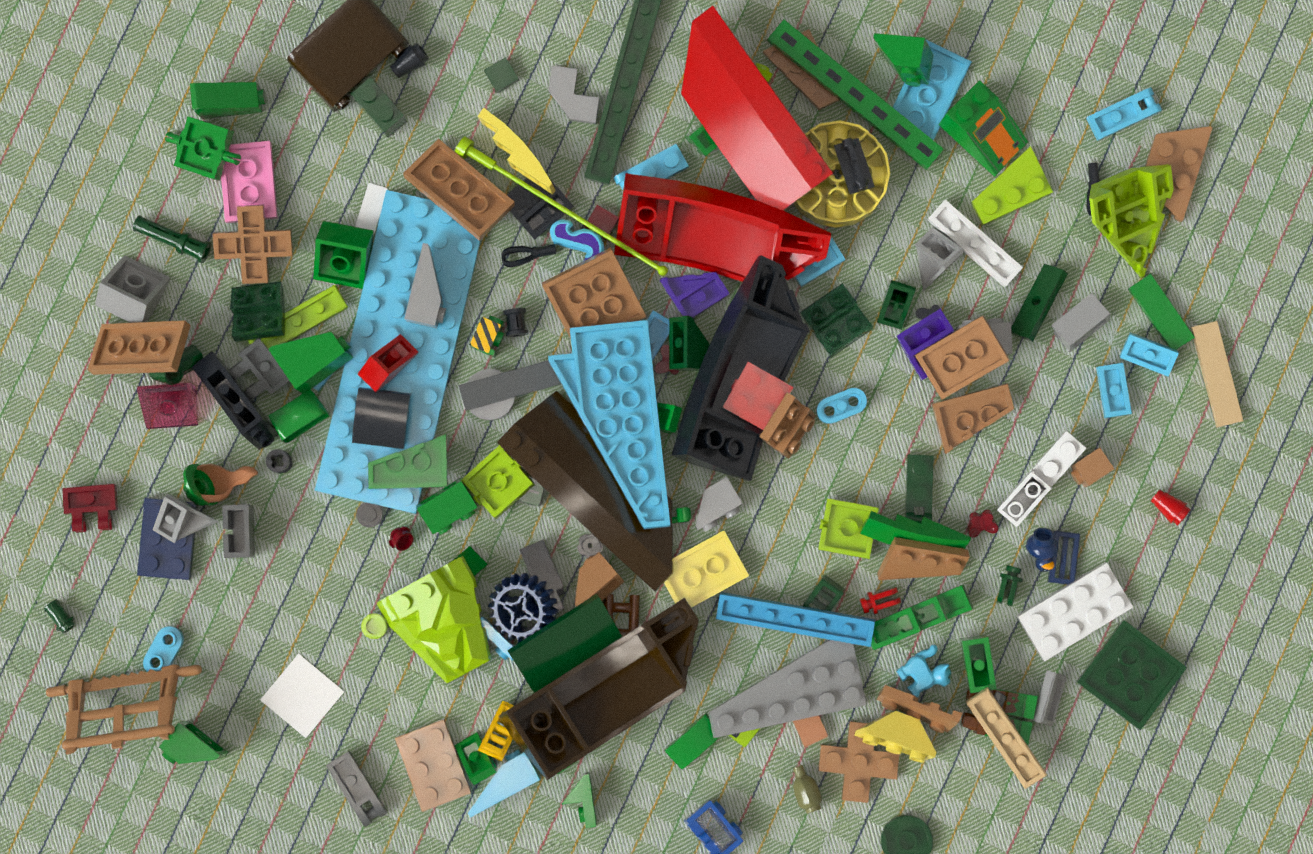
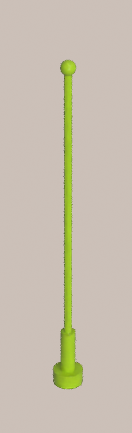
(466, 148)

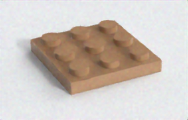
(593, 293)

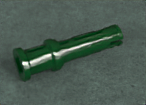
(182, 242)

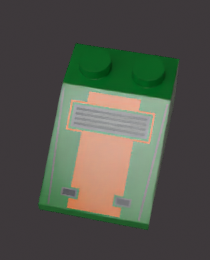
(984, 128)

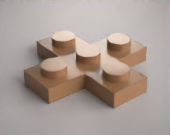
(252, 244)
(858, 764)

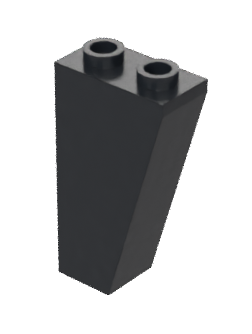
(235, 401)

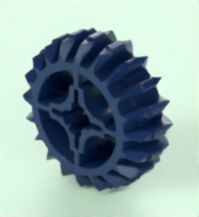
(503, 603)

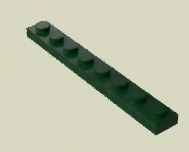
(622, 91)

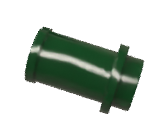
(59, 616)

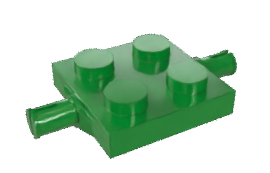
(203, 148)

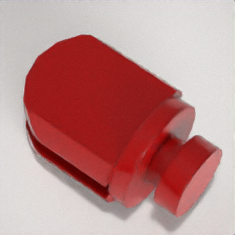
(870, 602)

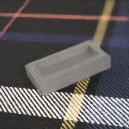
(1049, 698)

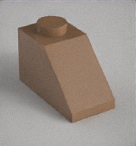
(597, 578)

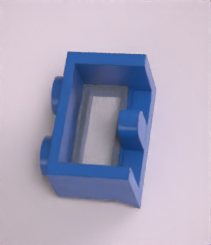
(714, 829)

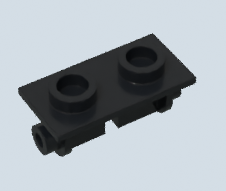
(853, 165)

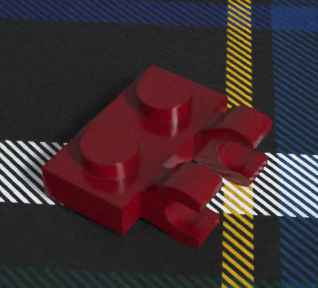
(90, 500)

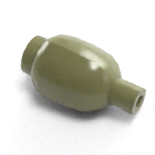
(806, 791)

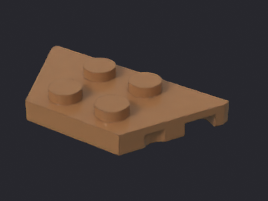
(1185, 154)

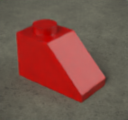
(387, 362)

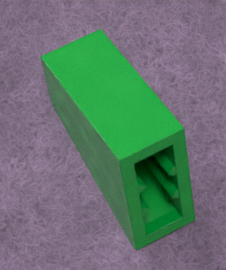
(226, 99)
(311, 358)

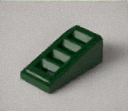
(831, 585)

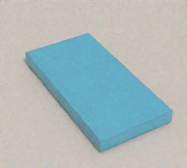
(930, 102)

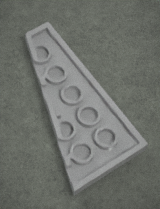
(807, 687)

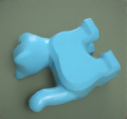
(923, 677)

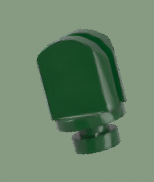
(1012, 575)

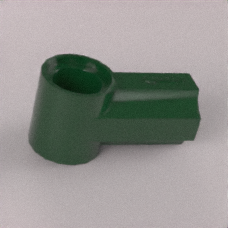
(190, 357)

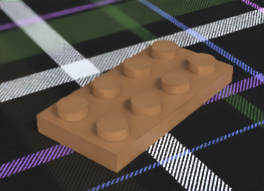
(459, 189)
(139, 347)

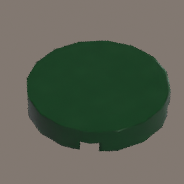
(906, 836)

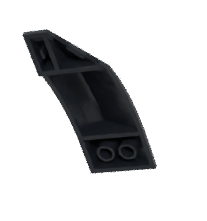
(756, 328)

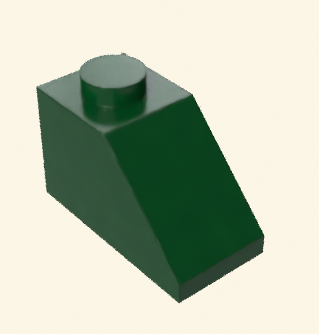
(686, 344)

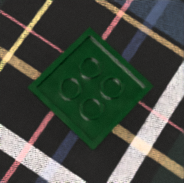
(1131, 674)

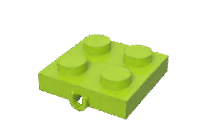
(497, 482)
(842, 529)

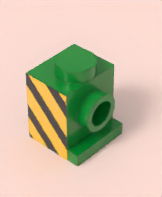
(488, 335)

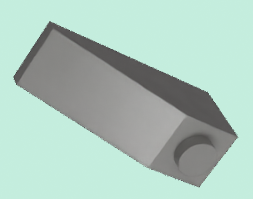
(425, 300)

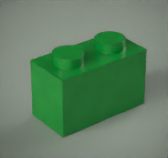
(447, 506)

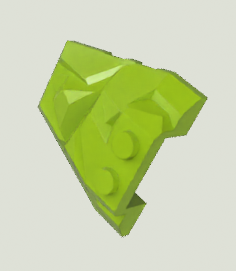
(441, 620)

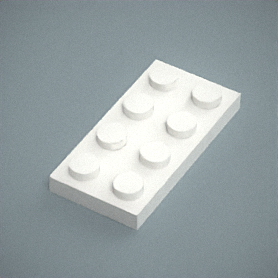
(1074, 611)

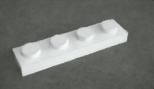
(975, 243)

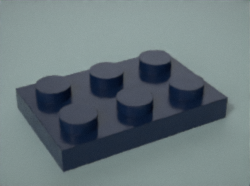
(159, 555)

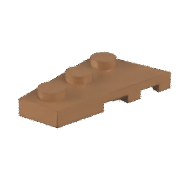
(809, 87)
(969, 413)

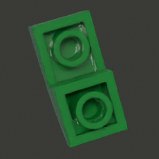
(692, 742)

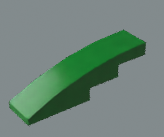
(928, 531)
(920, 616)

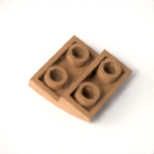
(788, 426)

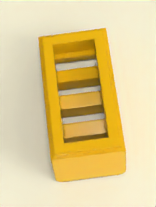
(490, 749)

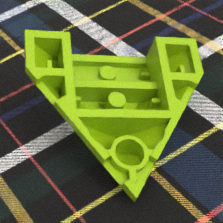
(1130, 210)

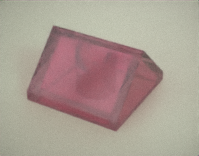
(169, 405)

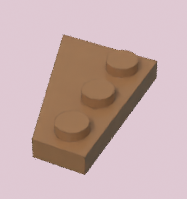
(921, 559)
(926, 712)

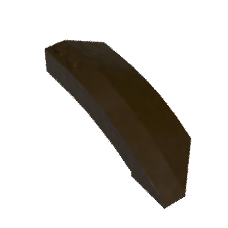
(568, 465)
(605, 692)

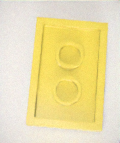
(705, 570)

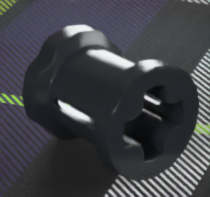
(515, 322)
(287, 459)

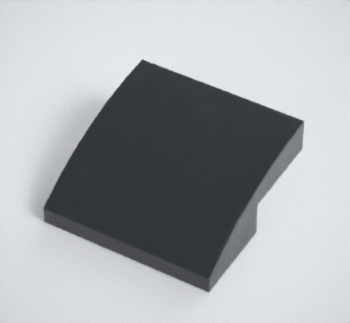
(534, 212)
(381, 418)

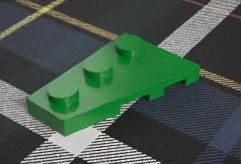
(412, 468)

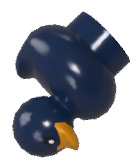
(1043, 547)

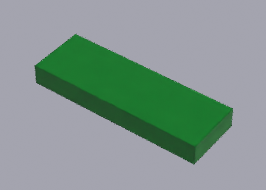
(1161, 312)

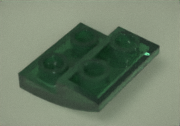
(258, 311)
(836, 320)

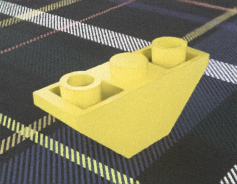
(899, 734)

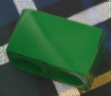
(298, 416)

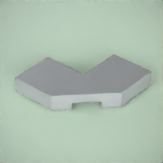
(562, 89)

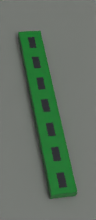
(855, 94)

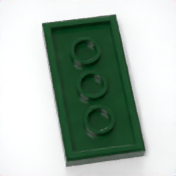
(565, 643)

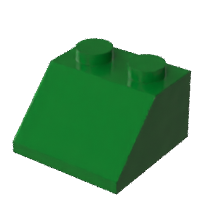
(907, 56)
(342, 254)
(190, 745)

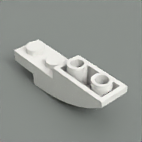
(1041, 478)

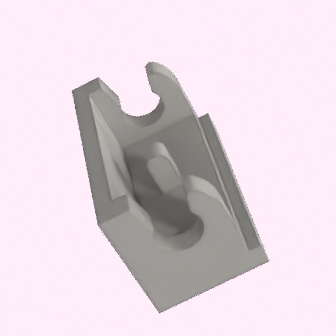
(1080, 322)

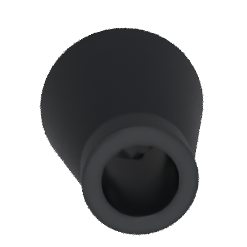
(409, 60)

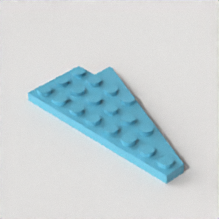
(615, 397)

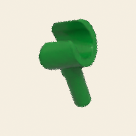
(683, 515)

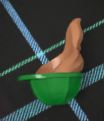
(212, 483)

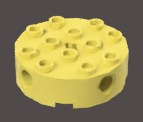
(830, 200)

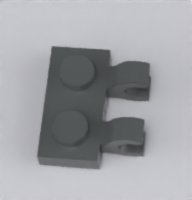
(263, 365)

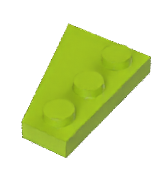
(1013, 189)

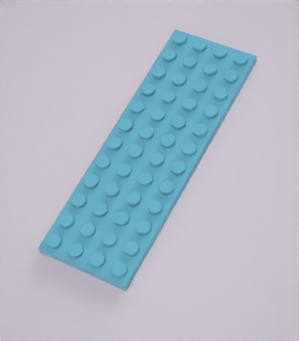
(400, 233)

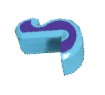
(581, 240)

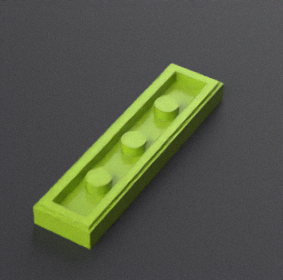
(309, 315)

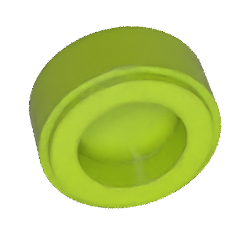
(374, 626)

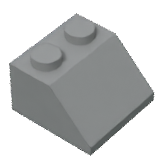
(131, 290)

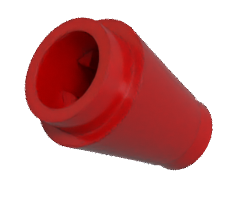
(1171, 507)

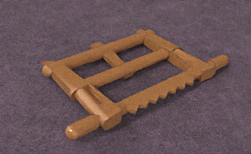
(165, 706)

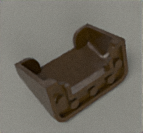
(346, 50)

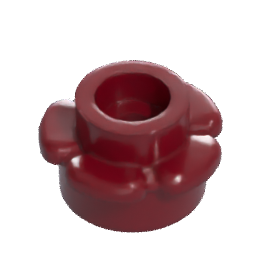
(401, 538)

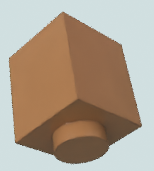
(1091, 468)

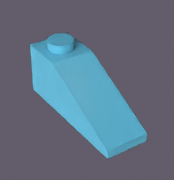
(510, 778)

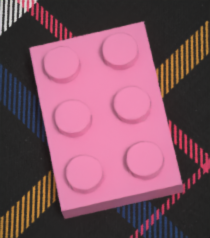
(250, 180)

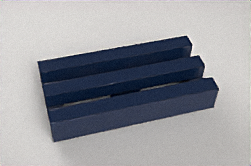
(1074, 556)

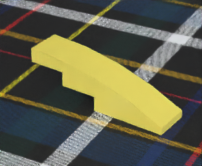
(520, 157)

